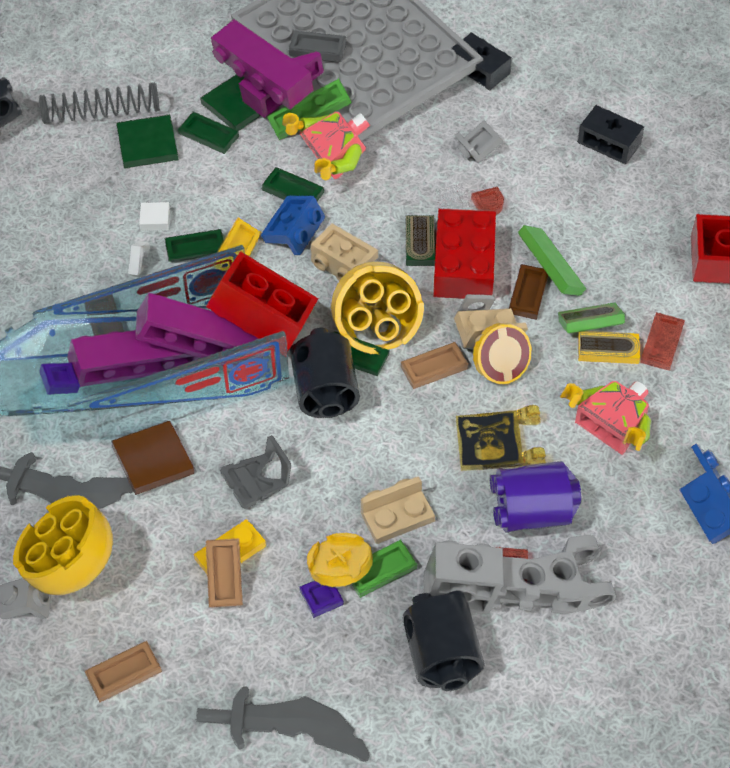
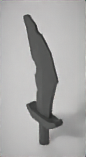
(98, 490)
(290, 719)

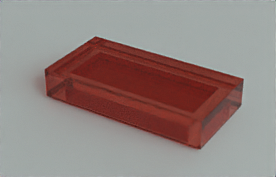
(662, 341)

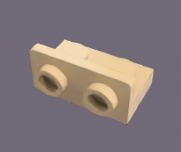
(340, 251)
(473, 323)
(396, 510)

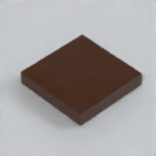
(152, 457)

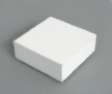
(154, 216)

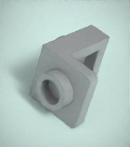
(479, 142)
(21, 598)

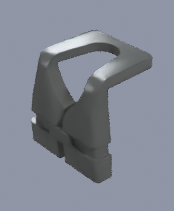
(246, 475)

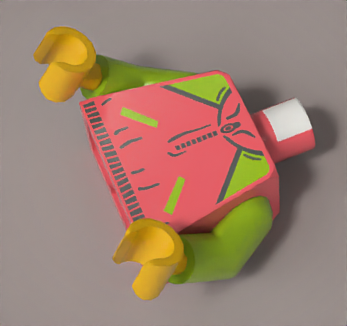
(331, 141)
(612, 413)

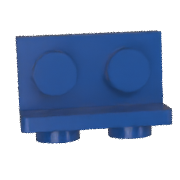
(294, 223)

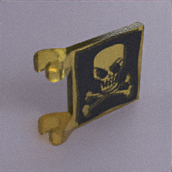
(495, 439)

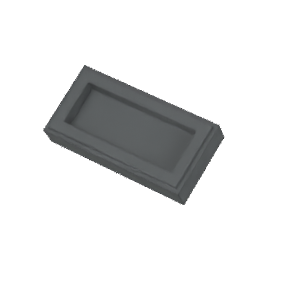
(328, 45)

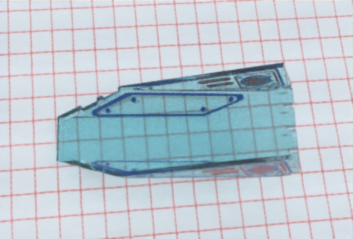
(47, 338)

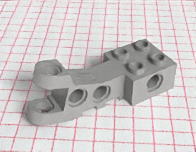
(491, 578)

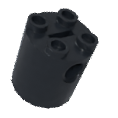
(324, 374)
(443, 640)

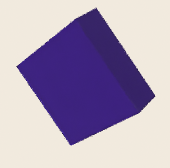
(59, 378)
(320, 598)

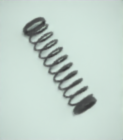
(44, 108)

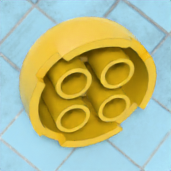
(387, 292)
(64, 547)

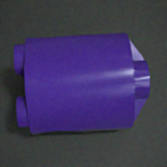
(535, 496)

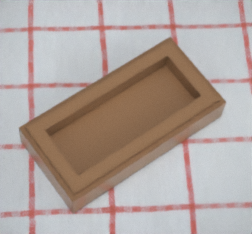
(434, 365)
(224, 572)
(123, 671)

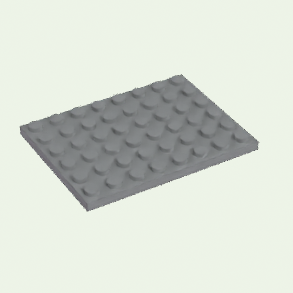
(392, 53)

